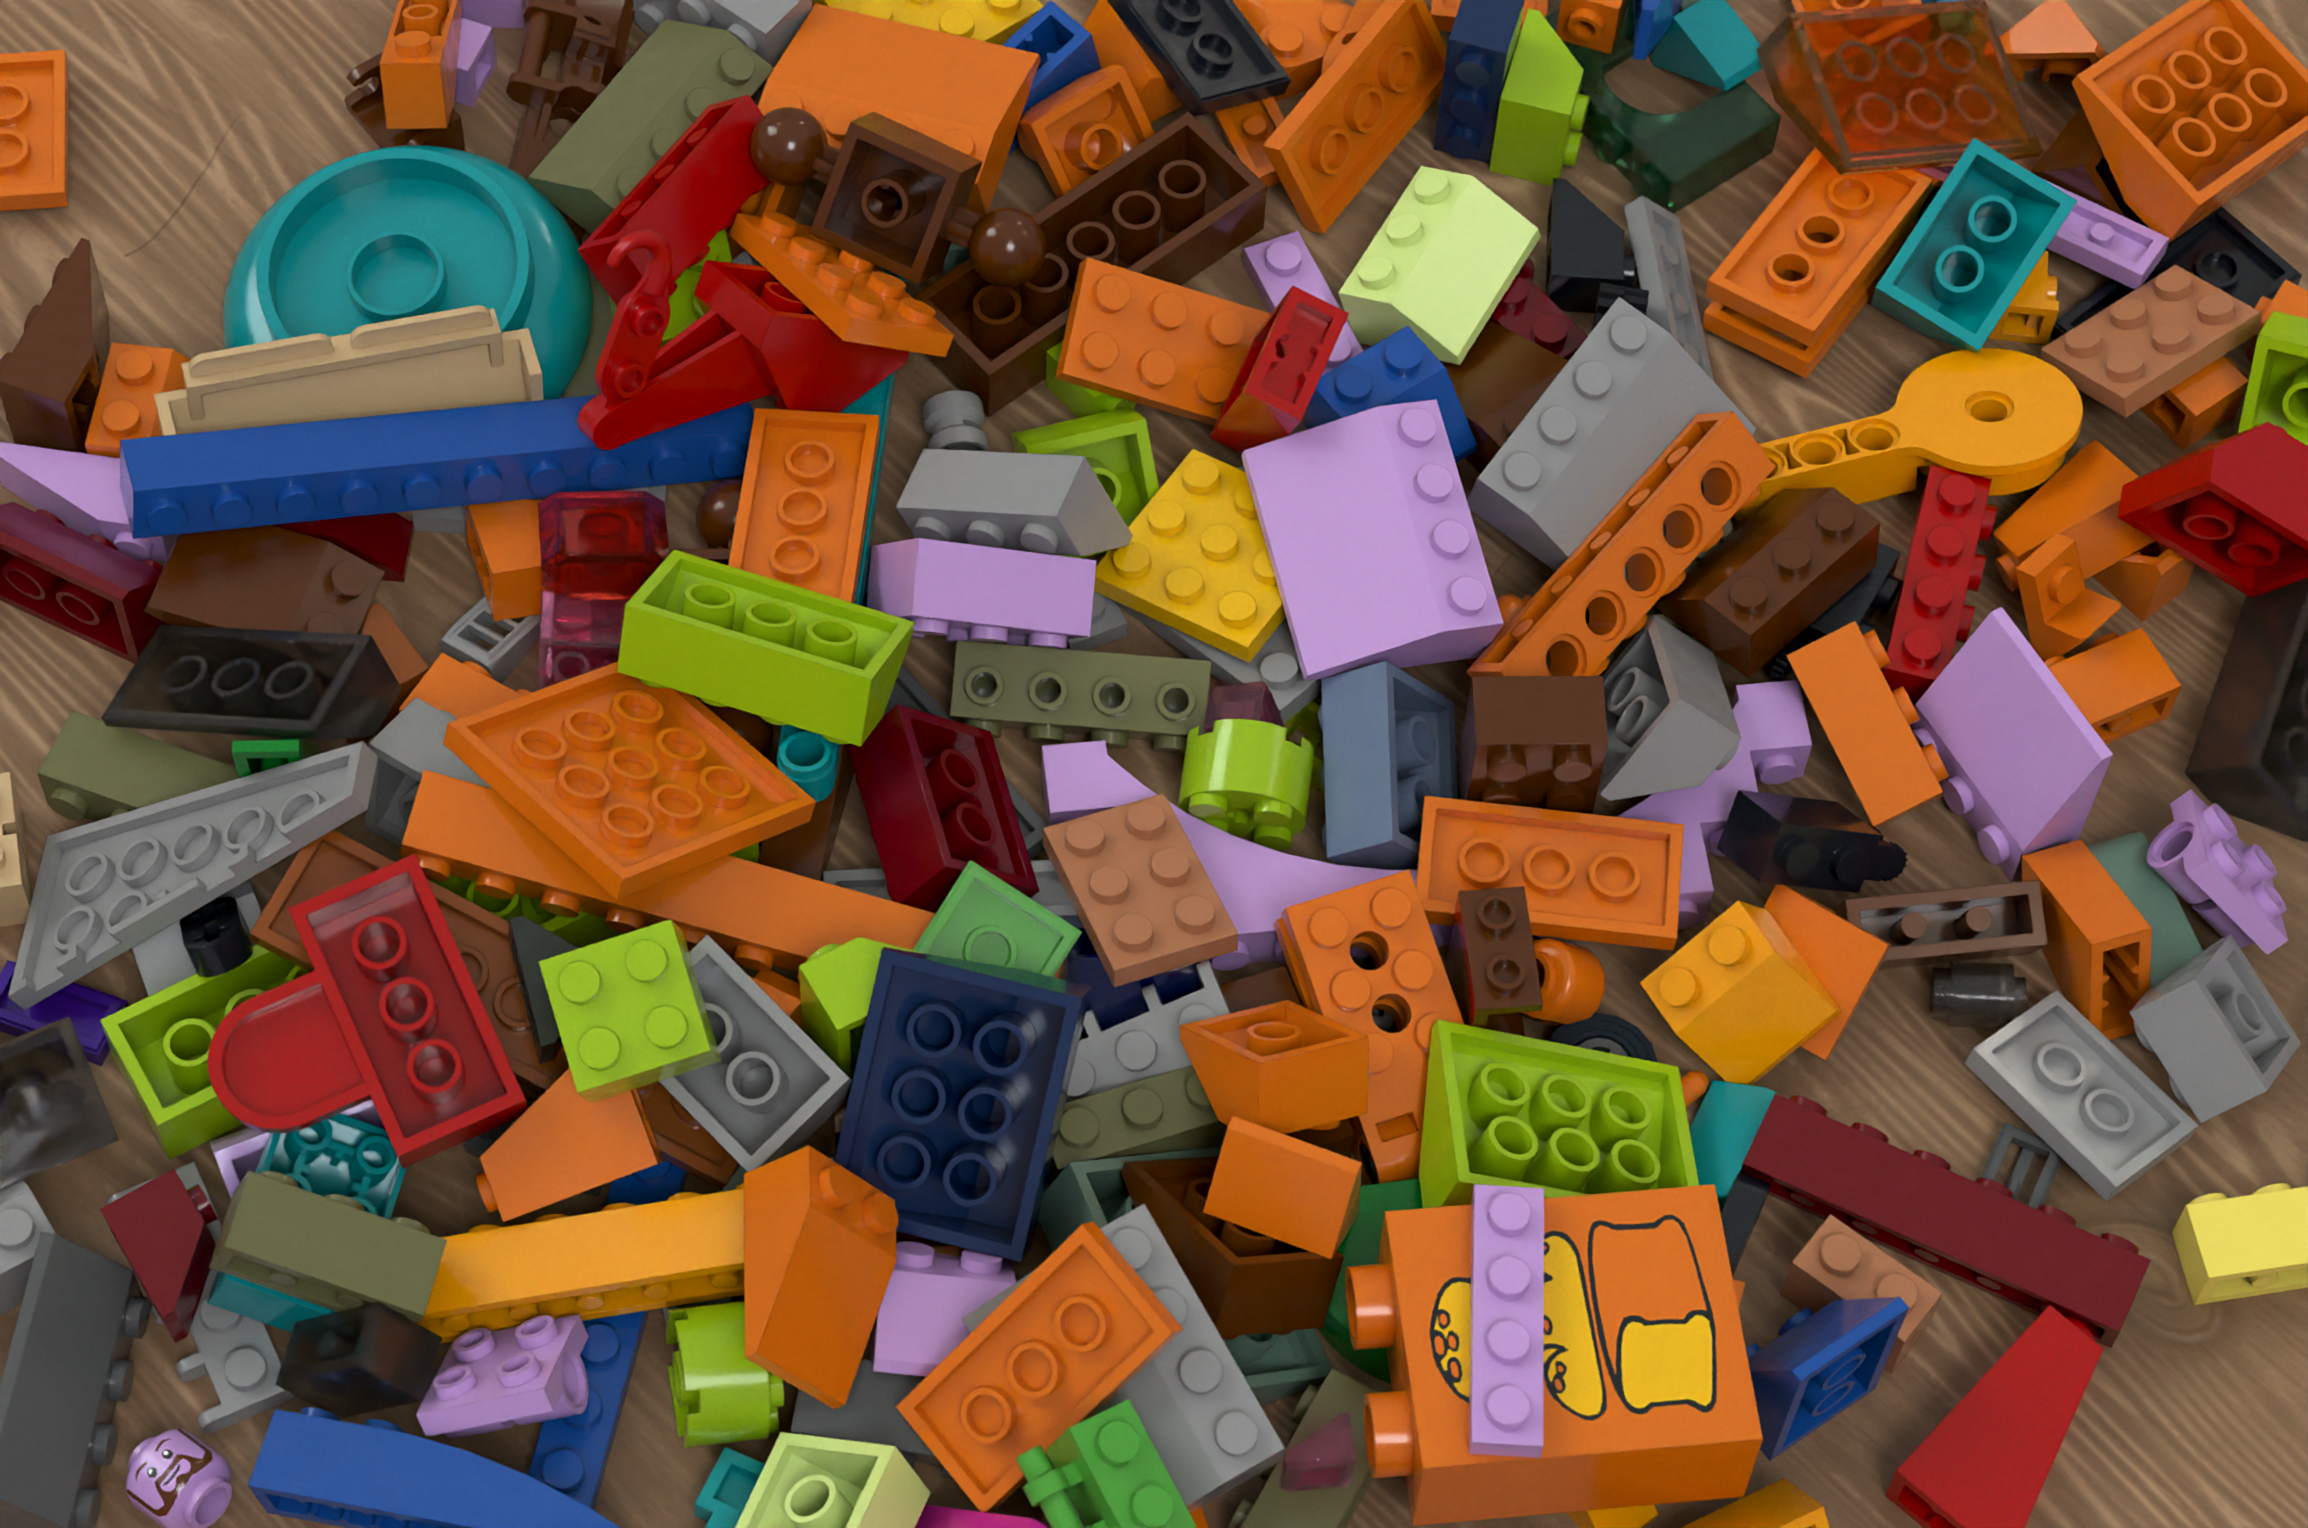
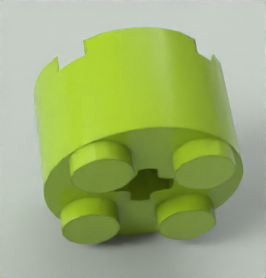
(1248, 780)
(712, 1384)

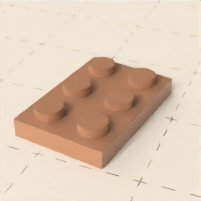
(2152, 340)
(1139, 890)

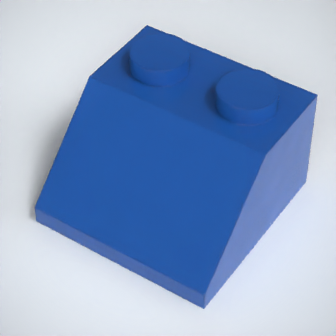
(1388, 374)

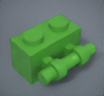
(1108, 1474)

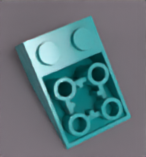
(325, 1159)

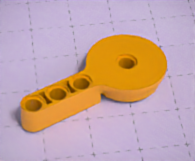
(1961, 411)

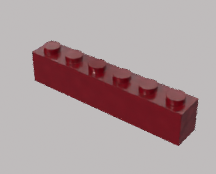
(1944, 1218)

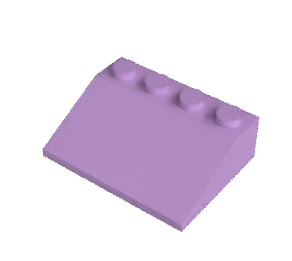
(1373, 542)

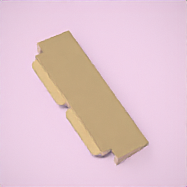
(376, 370)

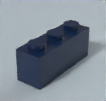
(1475, 76)

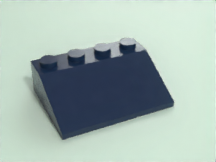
(962, 1096)

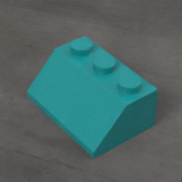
(1972, 249)

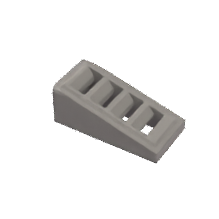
(507, 651)

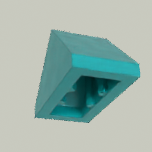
(1709, 46)

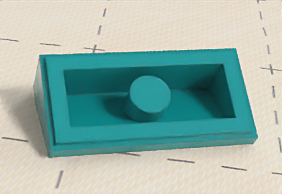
(1725, 1132)

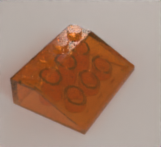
(1898, 85)

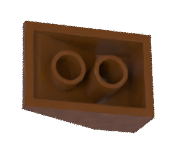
(1500, 386)
(263, 582)
(1237, 1273)

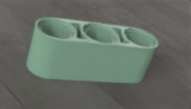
(2153, 897)

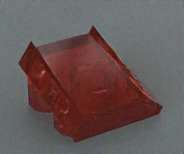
(600, 543)

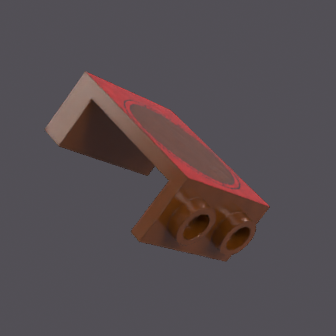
(1493, 959)

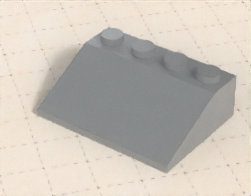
(1594, 435)
(1192, 1390)

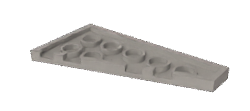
(151, 866)

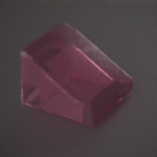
(1242, 701)
(1322, 1459)

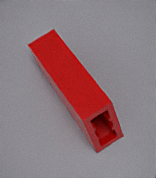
(2003, 1436)

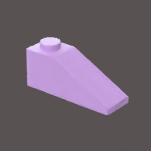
(80, 492)

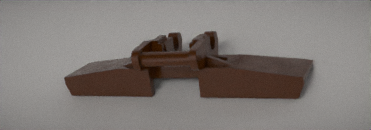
(593, 49)

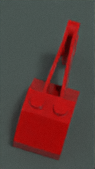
(744, 347)
(2231, 508)

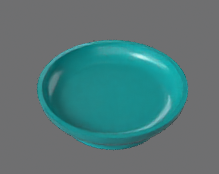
(413, 238)

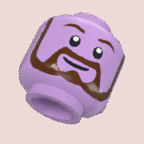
(179, 1480)

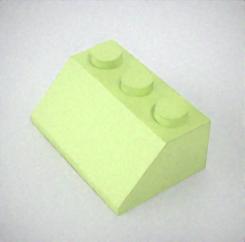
(1438, 264)
(834, 1486)

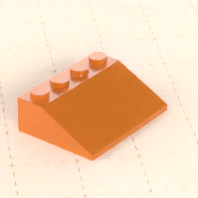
(920, 77)
(2195, 111)

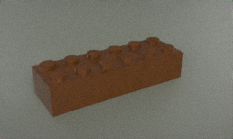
(1152, 211)

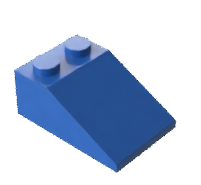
(1821, 1366)

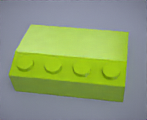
(1547, 1119)

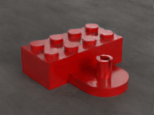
(375, 1020)

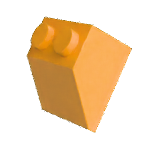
(1740, 995)

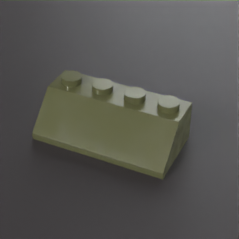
(643, 115)

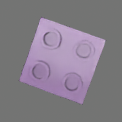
(2220, 874)
(508, 1378)

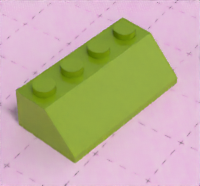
(763, 647)

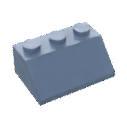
(1383, 753)

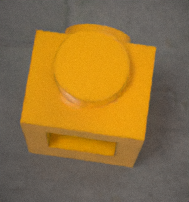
(2032, 310)

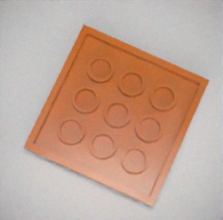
(628, 777)

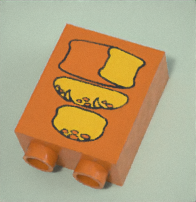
(1639, 1361)

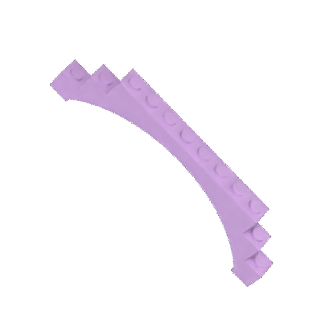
(1262, 882)

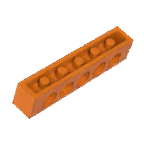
(1708, 450)

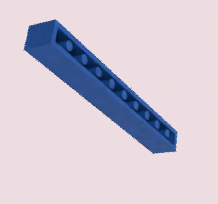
(407, 464)

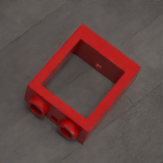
(1279, 372)

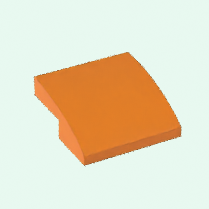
(1835, 951)

